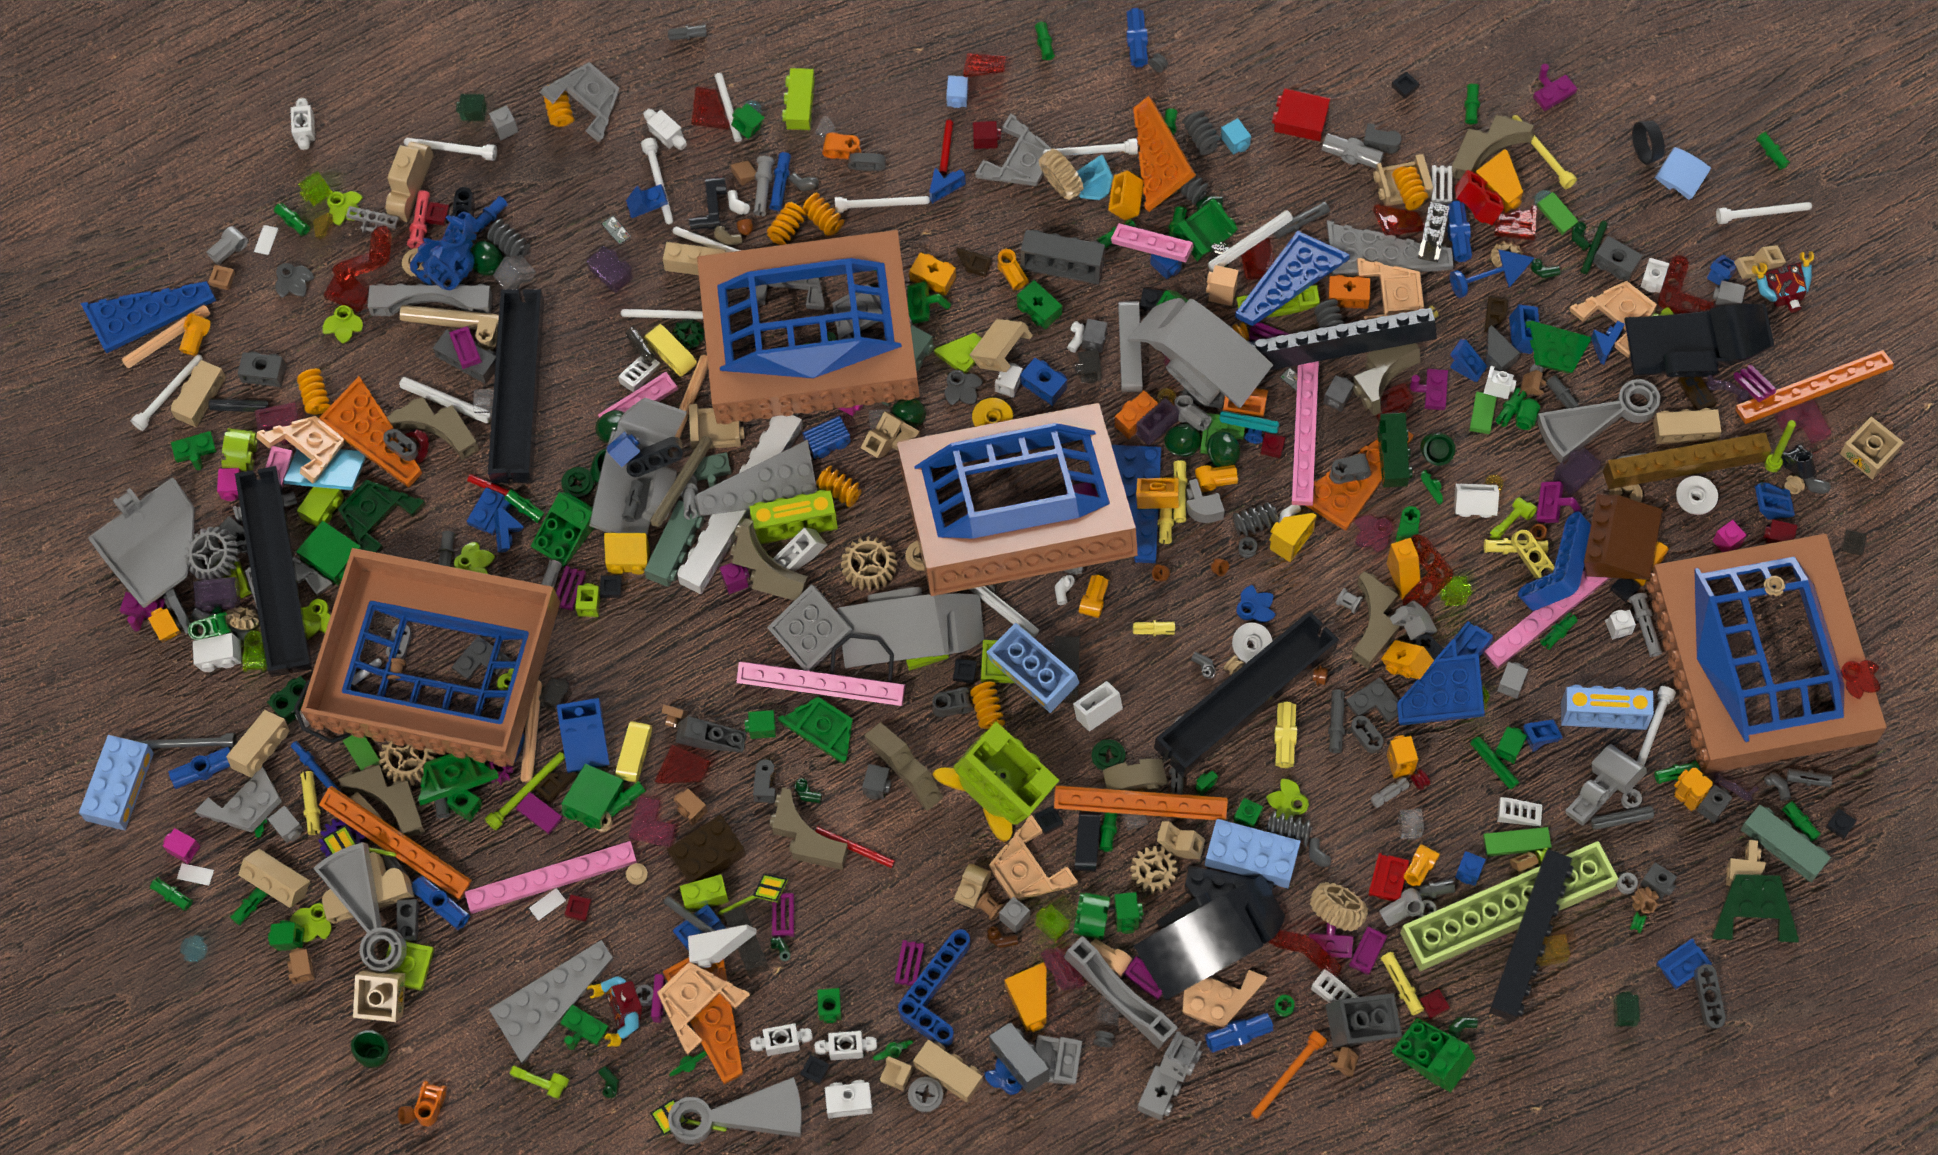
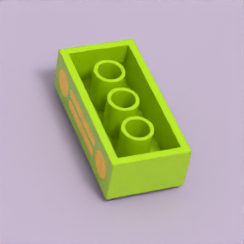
(787, 517)

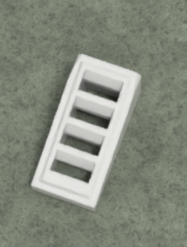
(624, 377)
(1511, 818)
(1332, 980)

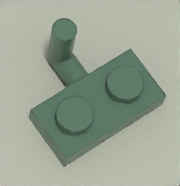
(713, 467)

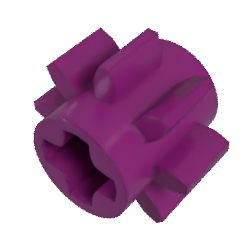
(502, 776)

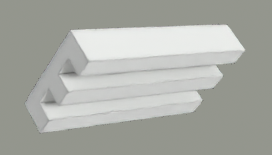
(1442, 170)

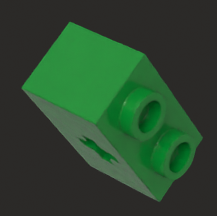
(1039, 305)

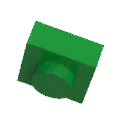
(1206, 782)

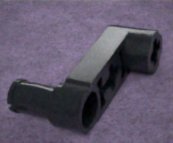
(714, 187)

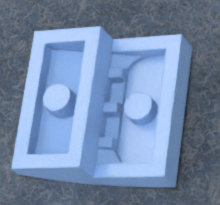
(1683, 172)

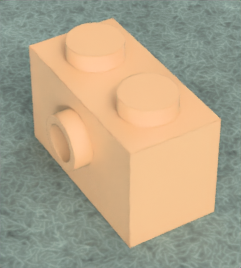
(1222, 285)

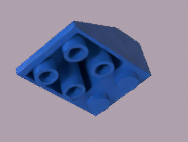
(583, 734)

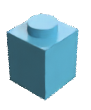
(1235, 136)

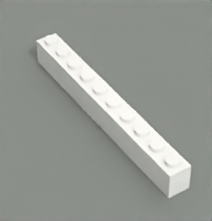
(720, 533)

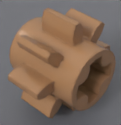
(1645, 900)

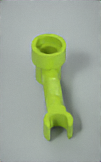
(1521, 508)
(554, 1086)

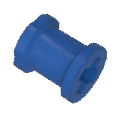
(1254, 436)

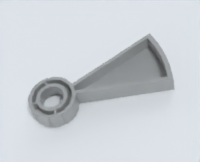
(1575, 427)
(352, 881)
(768, 1111)

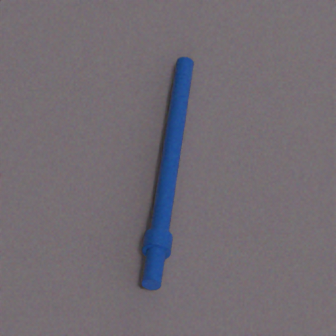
(308, 760)

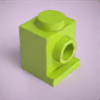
(588, 608)

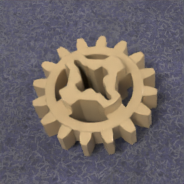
(1159, 874)

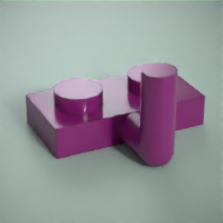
(1554, 91)
(1434, 390)
(1551, 501)
(131, 607)
(1334, 944)

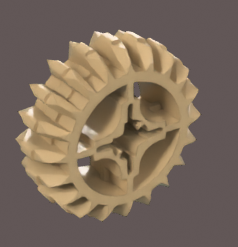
(1061, 174)
(879, 573)
(402, 772)
(1338, 906)

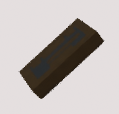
(1697, 392)

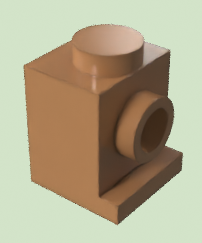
(690, 806)
(300, 966)

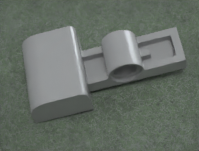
(1614, 773)

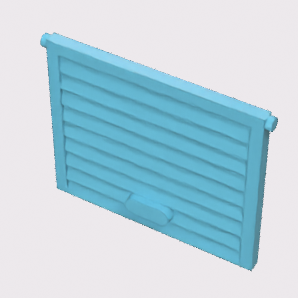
(339, 474)

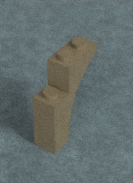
(1479, 145)
(1381, 369)
(444, 424)
(767, 573)
(1380, 628)
(900, 759)
(396, 798)
(806, 843)

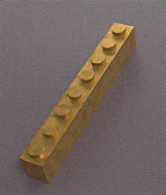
(1686, 461)

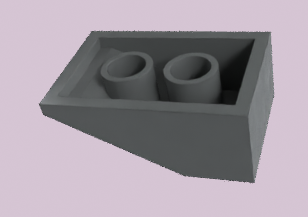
(1363, 1020)

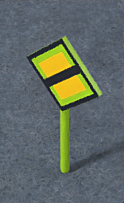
(343, 838)
(769, 889)
(660, 1116)

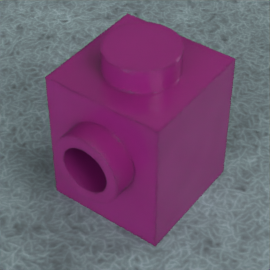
(734, 577)

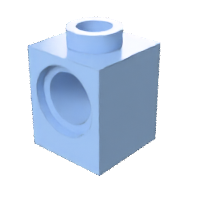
(957, 91)

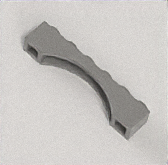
(388, 299)
(1144, 1017)

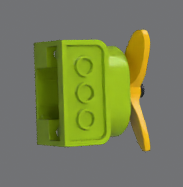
(1001, 779)

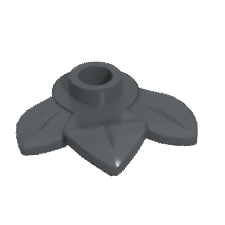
(294, 281)
(964, 389)

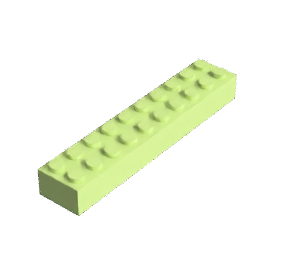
(1500, 909)

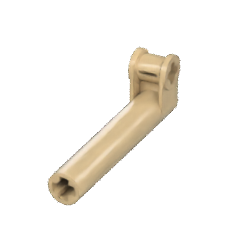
(484, 323)

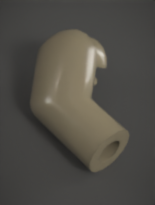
(725, 238)

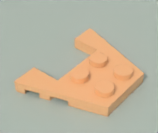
(1399, 287)
(1617, 304)
(312, 439)
(1020, 872)
(689, 994)
(1218, 1002)

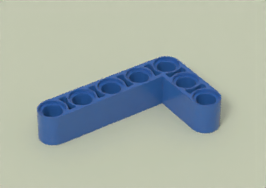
(1567, 570)
(932, 986)

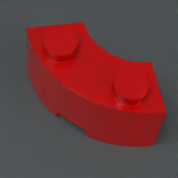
(1479, 198)

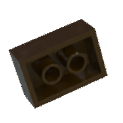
(706, 851)

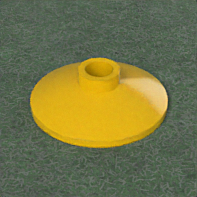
(989, 409)

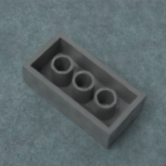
(1062, 256)

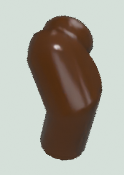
(999, 939)

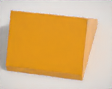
(1157, 493)

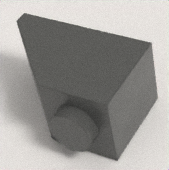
(1499, 351)

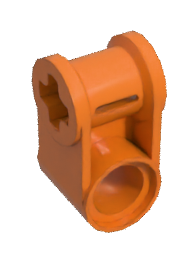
(840, 146)
(430, 1098)

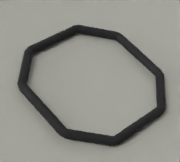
(833, 653)
(311, 731)

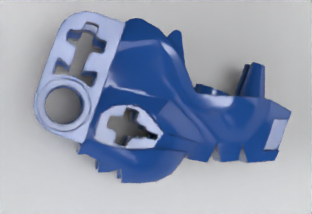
(450, 256)

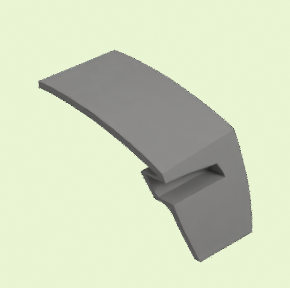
(1203, 351)
(649, 423)
(911, 626)

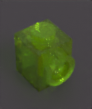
(314, 188)
(1456, 591)
(1052, 922)

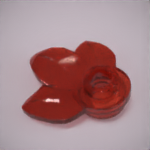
(1863, 679)

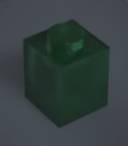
(471, 107)
(1626, 1009)

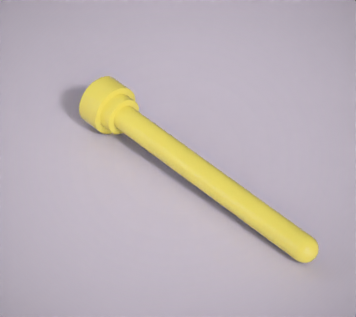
(1566, 178)

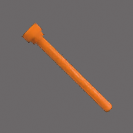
(1315, 1042)

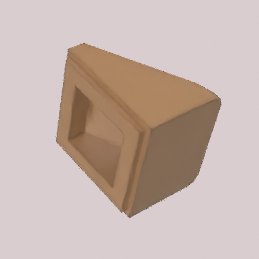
(743, 172)

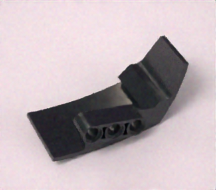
(1698, 341)
(1210, 935)

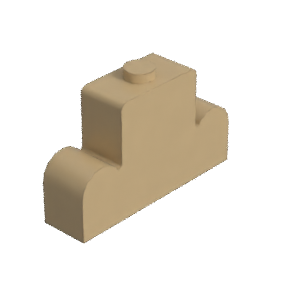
(407, 178)
(389, 887)

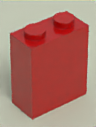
(1301, 114)

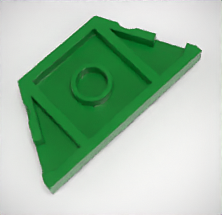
(1556, 347)
(822, 727)
(452, 775)

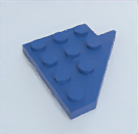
(1446, 690)

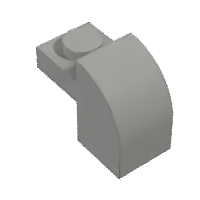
(1203, 509)
(1414, 619)

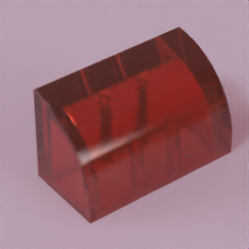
(1257, 260)

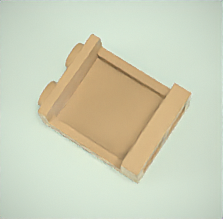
(1388, 189)
(997, 343)
(704, 424)

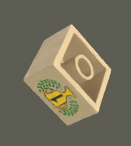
(1871, 448)
(379, 995)

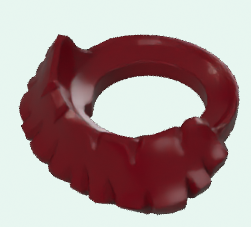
(422, 438)

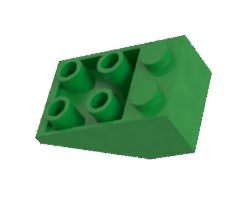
(564, 528)
(1434, 1054)

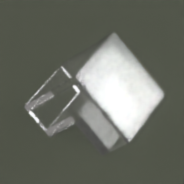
(514, 271)

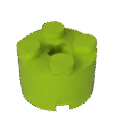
(239, 449)

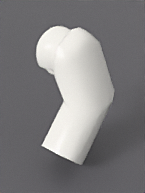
(736, 205)
(1077, 340)
(1289, 511)
(1062, 587)

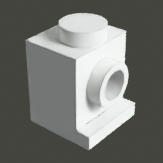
(1654, 275)
(1009, 381)
(1499, 383)
(1620, 624)

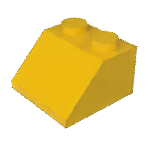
(1291, 534)
(626, 552)

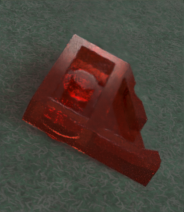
(983, 64)
(708, 110)
(1397, 221)
(1517, 224)
(347, 293)
(1395, 400)
(682, 767)

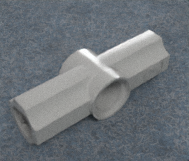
(1352, 151)

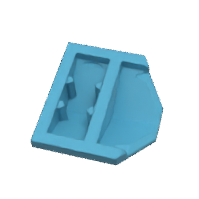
(1095, 179)

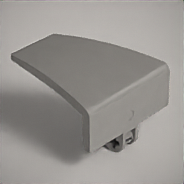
(148, 541)

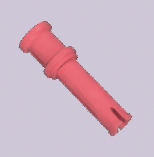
(418, 226)

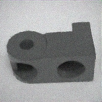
(1384, 141)
(763, 780)
(407, 919)

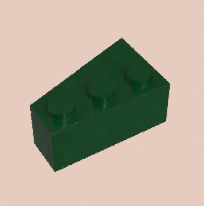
(1394, 450)

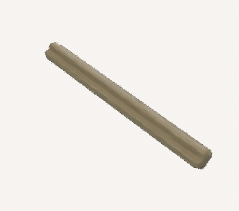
(681, 481)

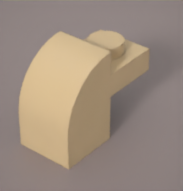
(1769, 255)
(880, 440)
(1180, 842)
(1747, 866)
(972, 885)

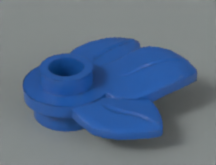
(1257, 603)
(1000, 1077)

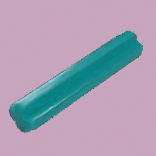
(1249, 422)

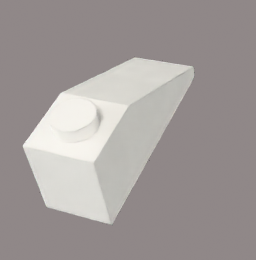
(801, 549)
(716, 945)

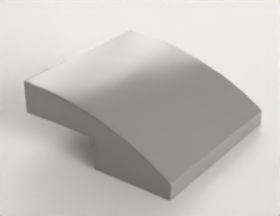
(1061, 1056)

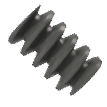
(1201, 132)
(1194, 190)
(507, 240)
(1328, 314)
(1255, 519)
(1289, 827)

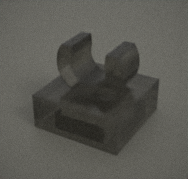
(1217, 249)
(1853, 542)

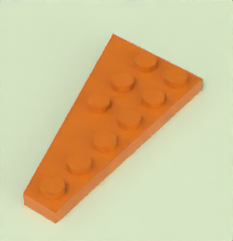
(1160, 156)
(363, 425)
(1344, 501)
(716, 1027)

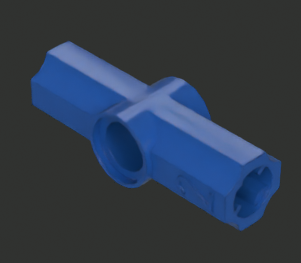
(1137, 37)
(1459, 231)
(189, 772)
(448, 910)
(1239, 1032)

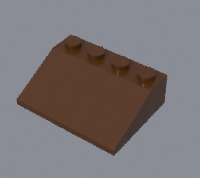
(1622, 538)

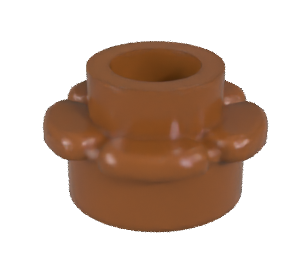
(1320, 675)

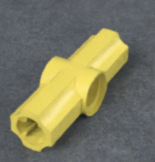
(1285, 735)

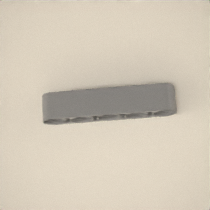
(1129, 351)

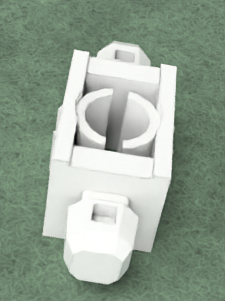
(665, 129)
(304, 134)
(803, 1035)
(822, 1047)

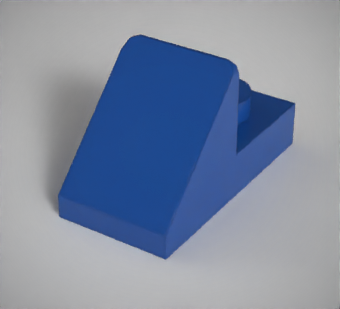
(943, 186)
(641, 201)
(1722, 269)
(1605, 343)
(1467, 361)
(503, 524)
(1541, 733)

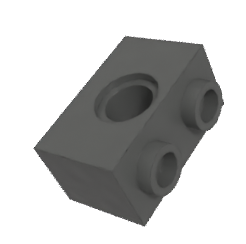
(1613, 249)
(270, 376)

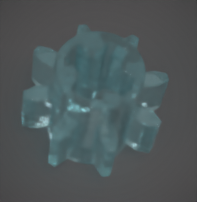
(193, 948)

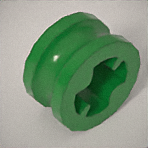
(1638, 922)
(1289, 1010)

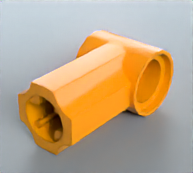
(1011, 270)
(195, 329)
(1210, 477)
(1093, 600)
(1422, 862)

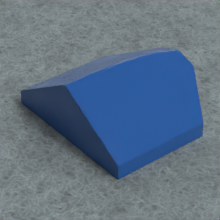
(1774, 501)

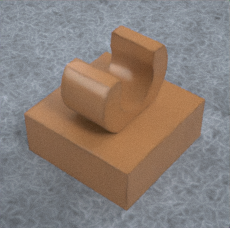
(221, 277)
(1532, 382)
(673, 714)
(1523, 862)
(1346, 1061)

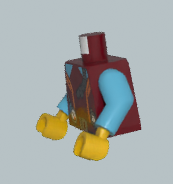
(1785, 284)
(623, 1005)

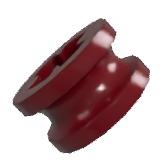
(1420, 779)

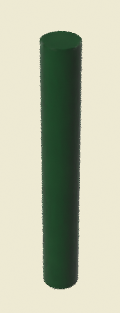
(1594, 247)

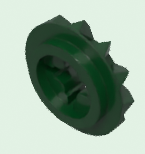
(692, 340)
(579, 474)
(1102, 748)

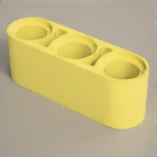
(670, 350)
(1525, 550)
(633, 751)

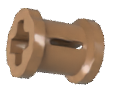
(396, 667)
(989, 906)

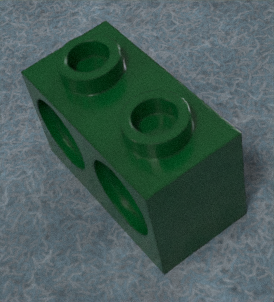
(289, 696)

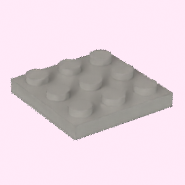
(809, 628)

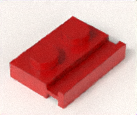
(1388, 877)

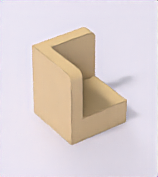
(907, 433)
(896, 1073)

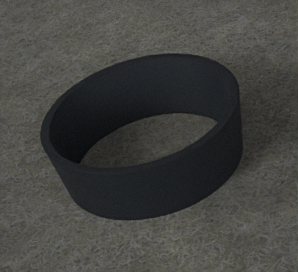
(1641, 144)

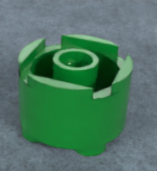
(1091, 915)

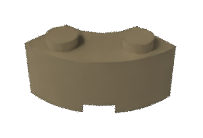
(1145, 776)

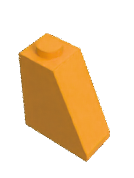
(1502, 178)
(1404, 566)
(1029, 996)

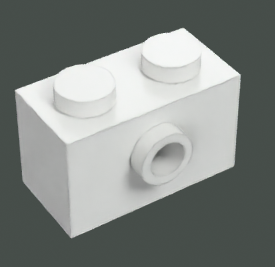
(1476, 500)
(217, 652)
(1098, 706)
(848, 1099)

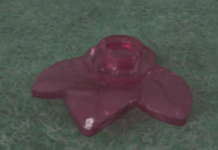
(1370, 532)

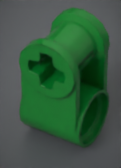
(1406, 527)
(212, 626)

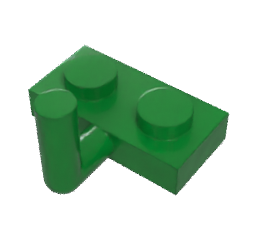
(919, 302)
(194, 447)
(583, 1027)

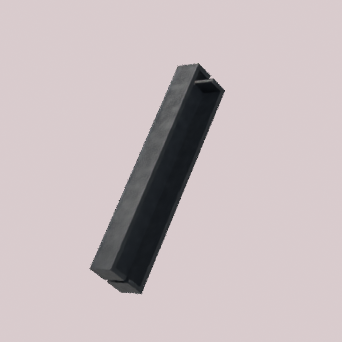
(516, 386)
(273, 572)
(1245, 694)

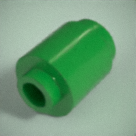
(1527, 414)

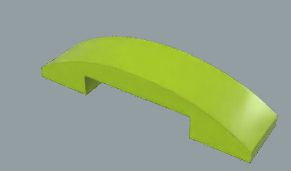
(1302, 302)

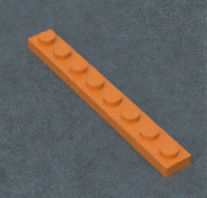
(1815, 386)
(1140, 803)
(395, 841)

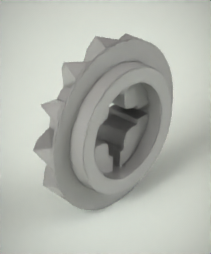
(919, 1086)

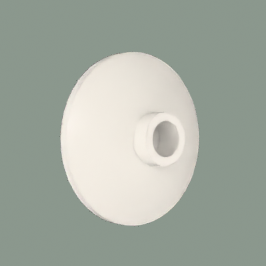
(1699, 487)
(1250, 632)

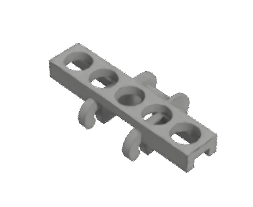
(365, 219)

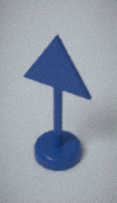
(1512, 265)

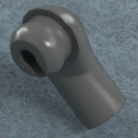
(804, 184)
(1817, 486)
(1206, 664)
(1780, 783)
(1316, 854)

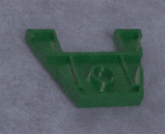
(368, 508)
(1756, 898)

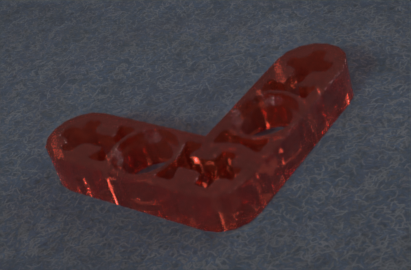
(377, 257)
(1677, 297)
(1433, 574)
(1309, 947)

